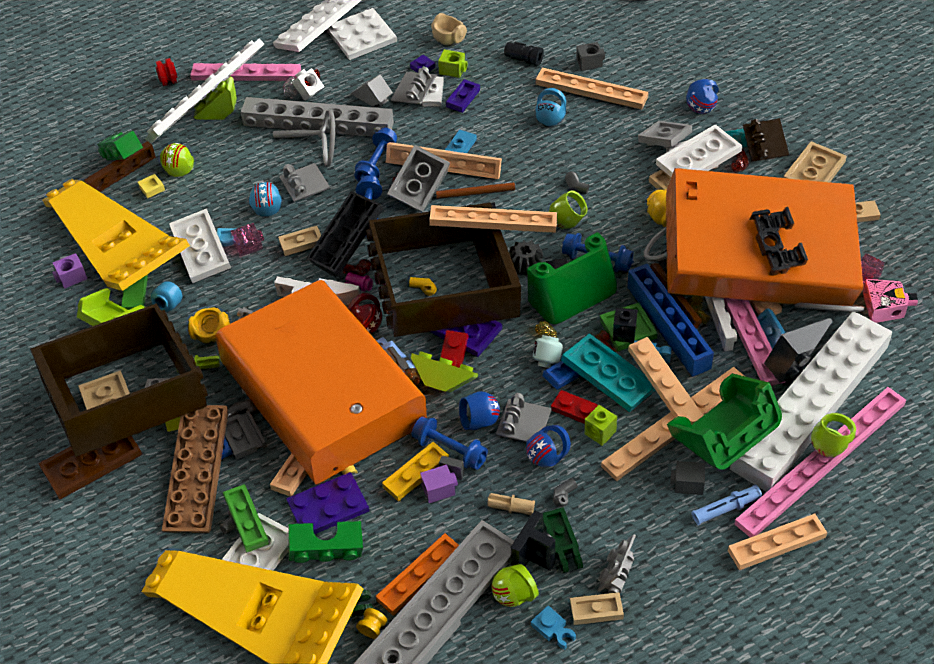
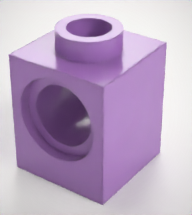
(69, 271)

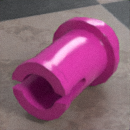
(364, 283)

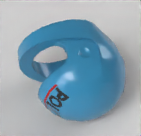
(549, 112)

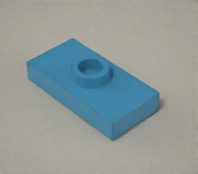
(462, 142)

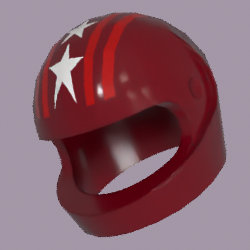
(369, 314)

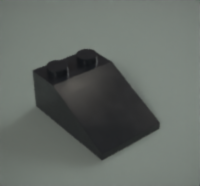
(794, 350)

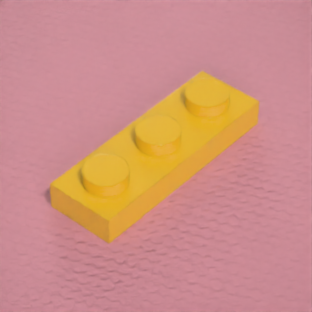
(408, 476)

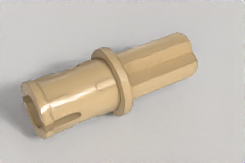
(511, 504)

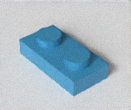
(770, 326)

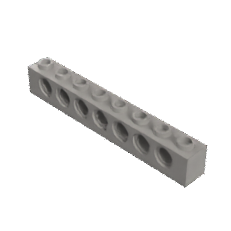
(310, 116)

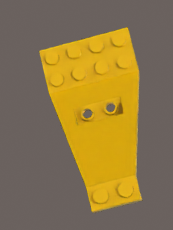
(111, 236)
(259, 609)

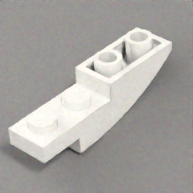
(344, 291)

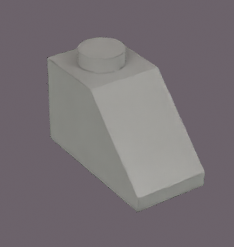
(373, 91)

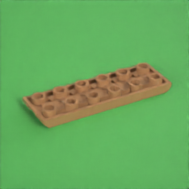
(195, 470)

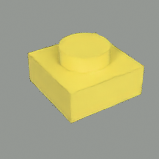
(151, 186)

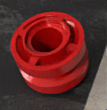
(166, 72)

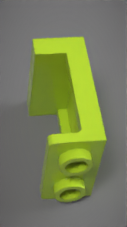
(98, 308)

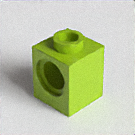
(452, 63)
(600, 425)

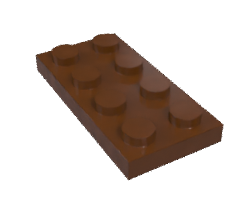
(70, 473)

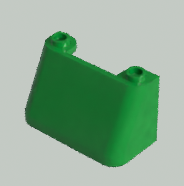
(574, 286)
(734, 425)

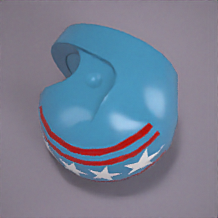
(265, 199)

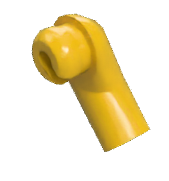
(424, 284)

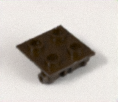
(765, 139)

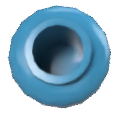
(167, 296)

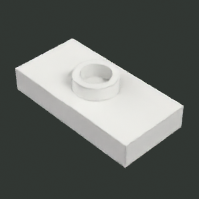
(434, 95)

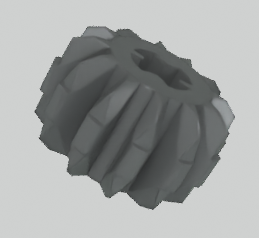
(525, 255)

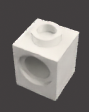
(304, 90)

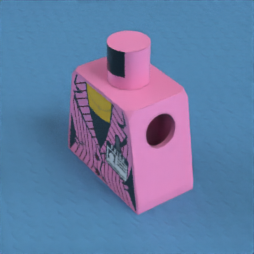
(887, 300)

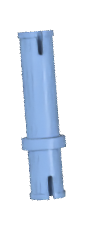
(727, 504)

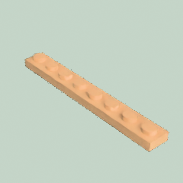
(658, 434)

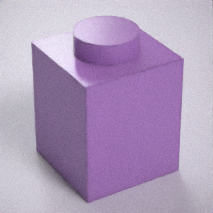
(438, 483)

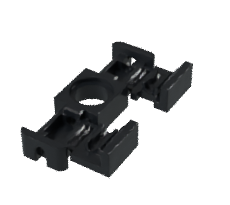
(768, 228)

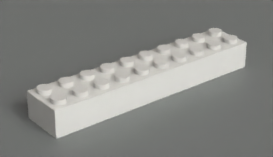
(814, 394)

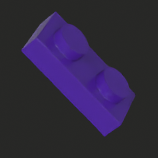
(463, 95)

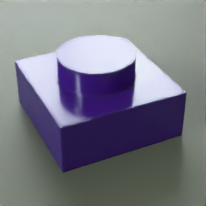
(422, 61)

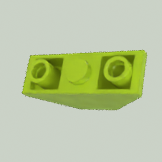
(217, 103)
(441, 373)

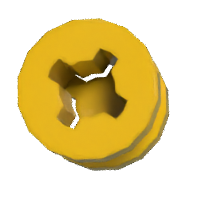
(371, 623)

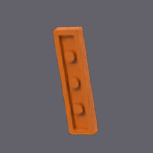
(412, 579)

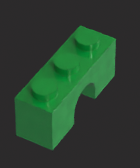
(119, 146)
(305, 546)

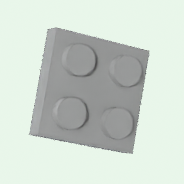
(665, 134)

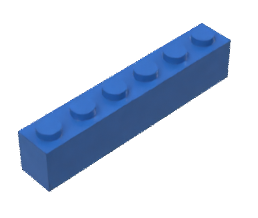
(670, 320)

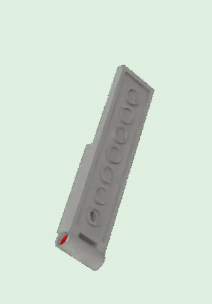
(442, 601)

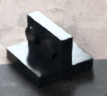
(534, 544)

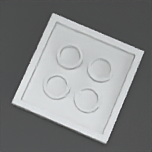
(361, 33)

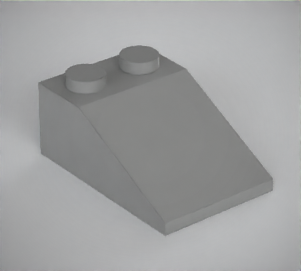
(419, 179)

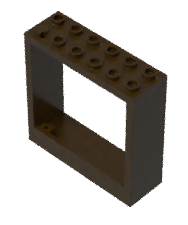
(413, 232)
(131, 412)

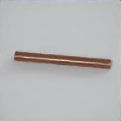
(475, 190)

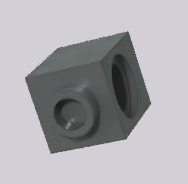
(590, 56)

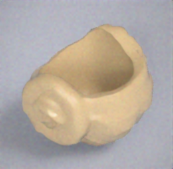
(448, 29)

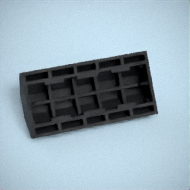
(344, 233)

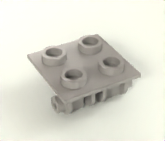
(414, 86)
(303, 181)
(522, 419)
(619, 564)

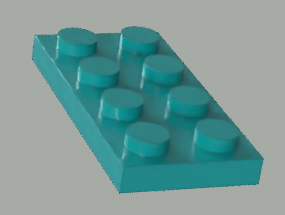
(608, 372)

